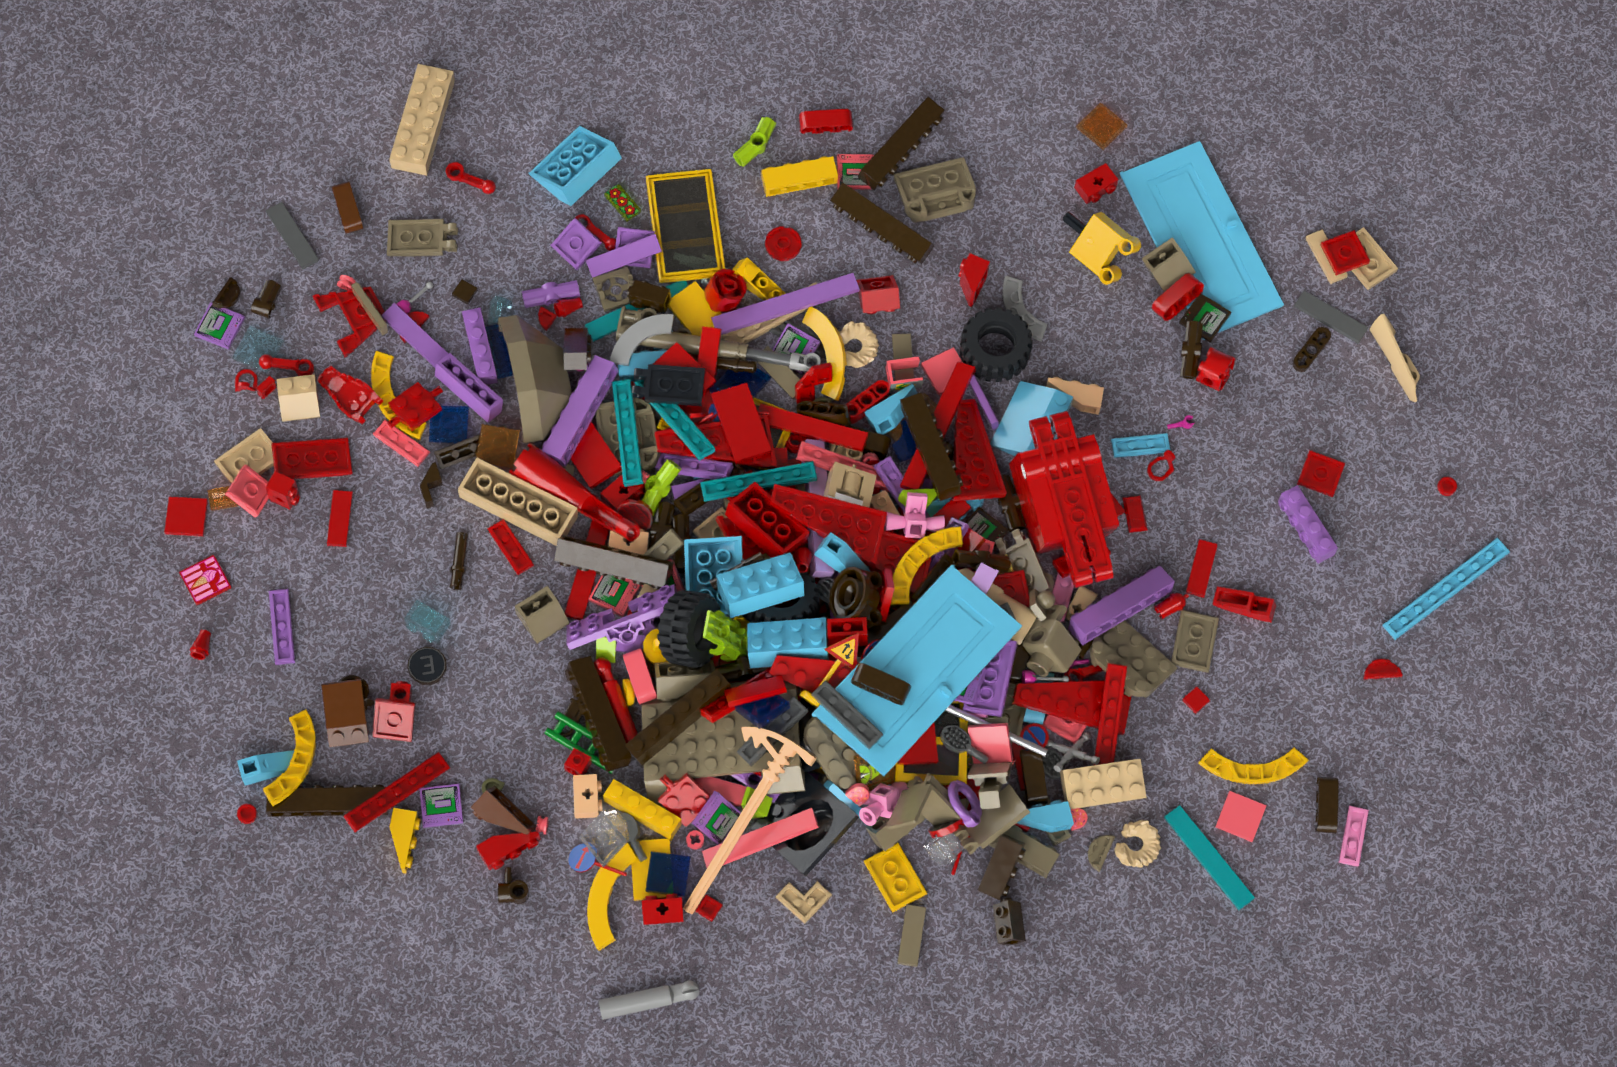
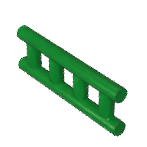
(572, 743)

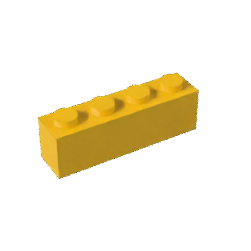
(799, 176)
(642, 809)

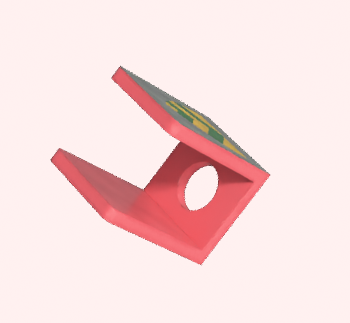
(902, 364)

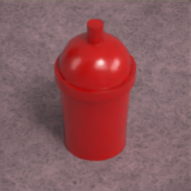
(1170, 605)

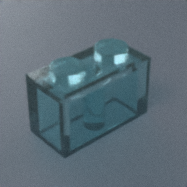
(427, 622)

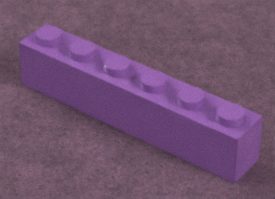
(580, 410)
(1120, 605)

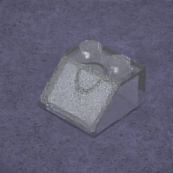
(606, 835)

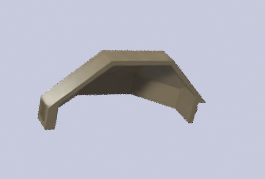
(538, 376)

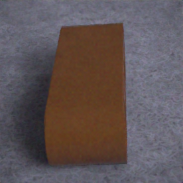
(347, 207)

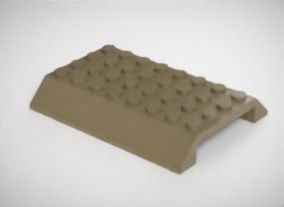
(712, 749)

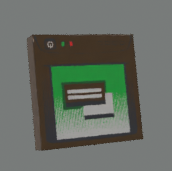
(1209, 313)
(986, 525)

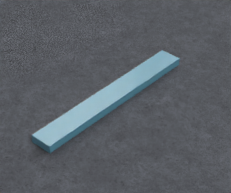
(1446, 588)

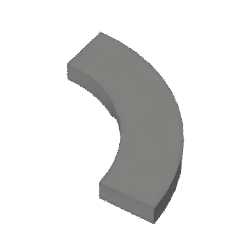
(1013, 301)
(637, 334)

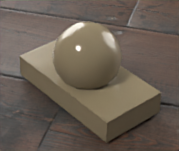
(1041, 602)

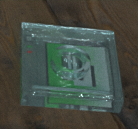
(255, 345)

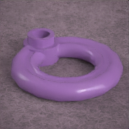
(972, 817)

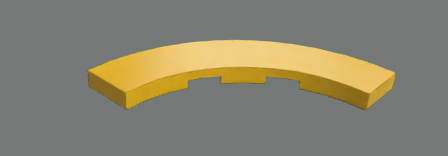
(833, 349)
(382, 386)
(917, 555)
(300, 762)
(1253, 773)
(600, 895)

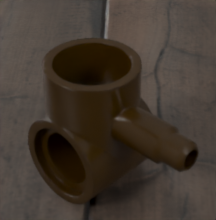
(506, 889)

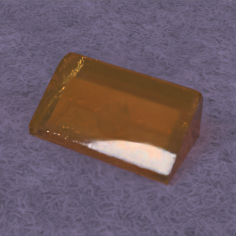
(219, 500)

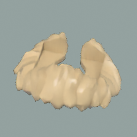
(868, 340)
(1150, 848)

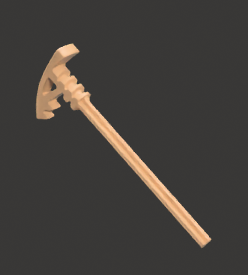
(770, 776)

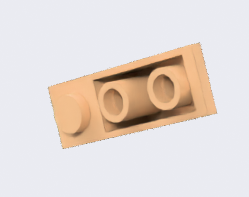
(1085, 397)

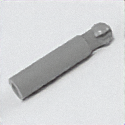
(647, 999)

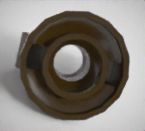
(856, 595)

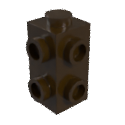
(647, 295)
(1009, 922)

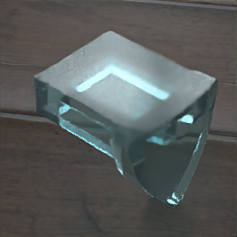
(495, 308)

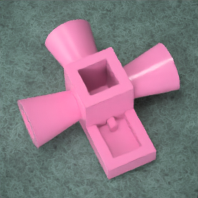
(914, 519)
(881, 802)

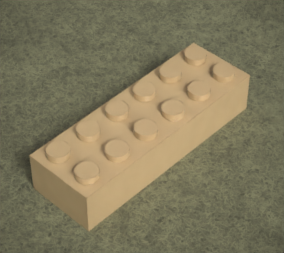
(422, 119)
(517, 502)

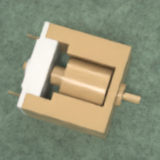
(850, 484)

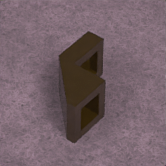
(431, 480)

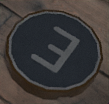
(427, 665)

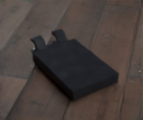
(670, 384)

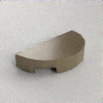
(1098, 851)

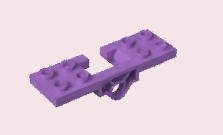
(600, 625)

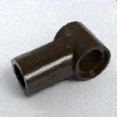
(266, 301)

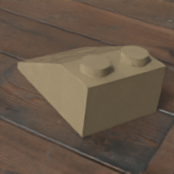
(677, 680)

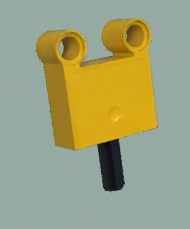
(1100, 243)

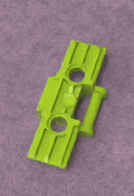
(727, 635)

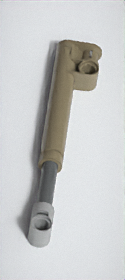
(727, 349)

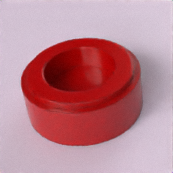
(1447, 486)
(247, 813)

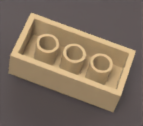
(1103, 783)

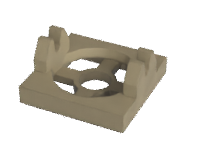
(600, 280)

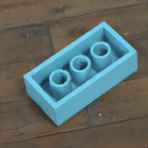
(760, 585)
(790, 638)

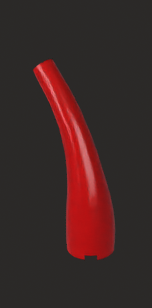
(548, 475)

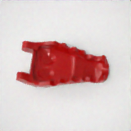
(350, 394)

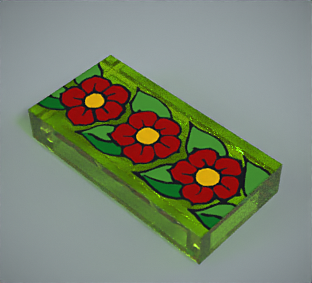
(622, 202)

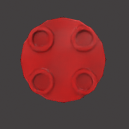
(725, 291)
(1216, 369)

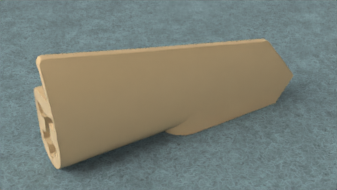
(1400, 363)
(1022, 613)

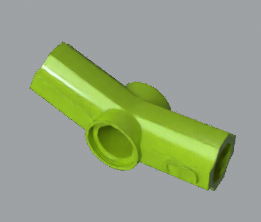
(749, 149)
(658, 485)

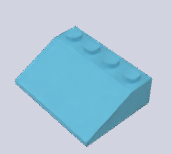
(576, 165)
(1027, 403)
(708, 558)

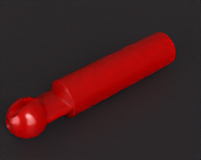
(616, 698)

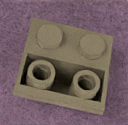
(1167, 264)
(541, 614)

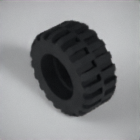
(1002, 323)
(805, 608)
(683, 628)

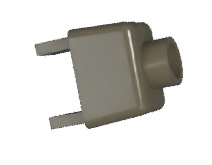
(1050, 644)

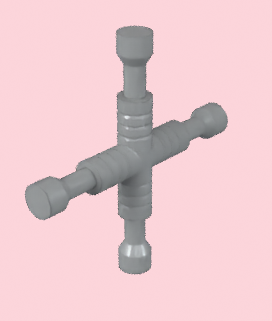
(1073, 751)

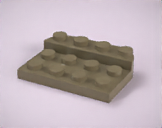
(936, 190)
(645, 428)
(1145, 664)
(831, 753)

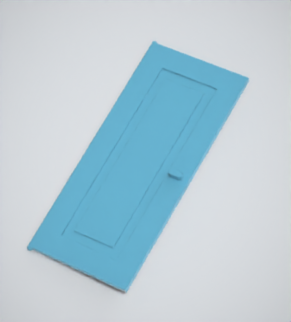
(1187, 201)
(936, 651)

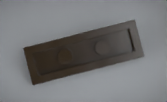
(939, 568)

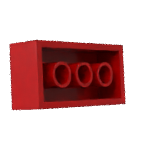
(765, 524)

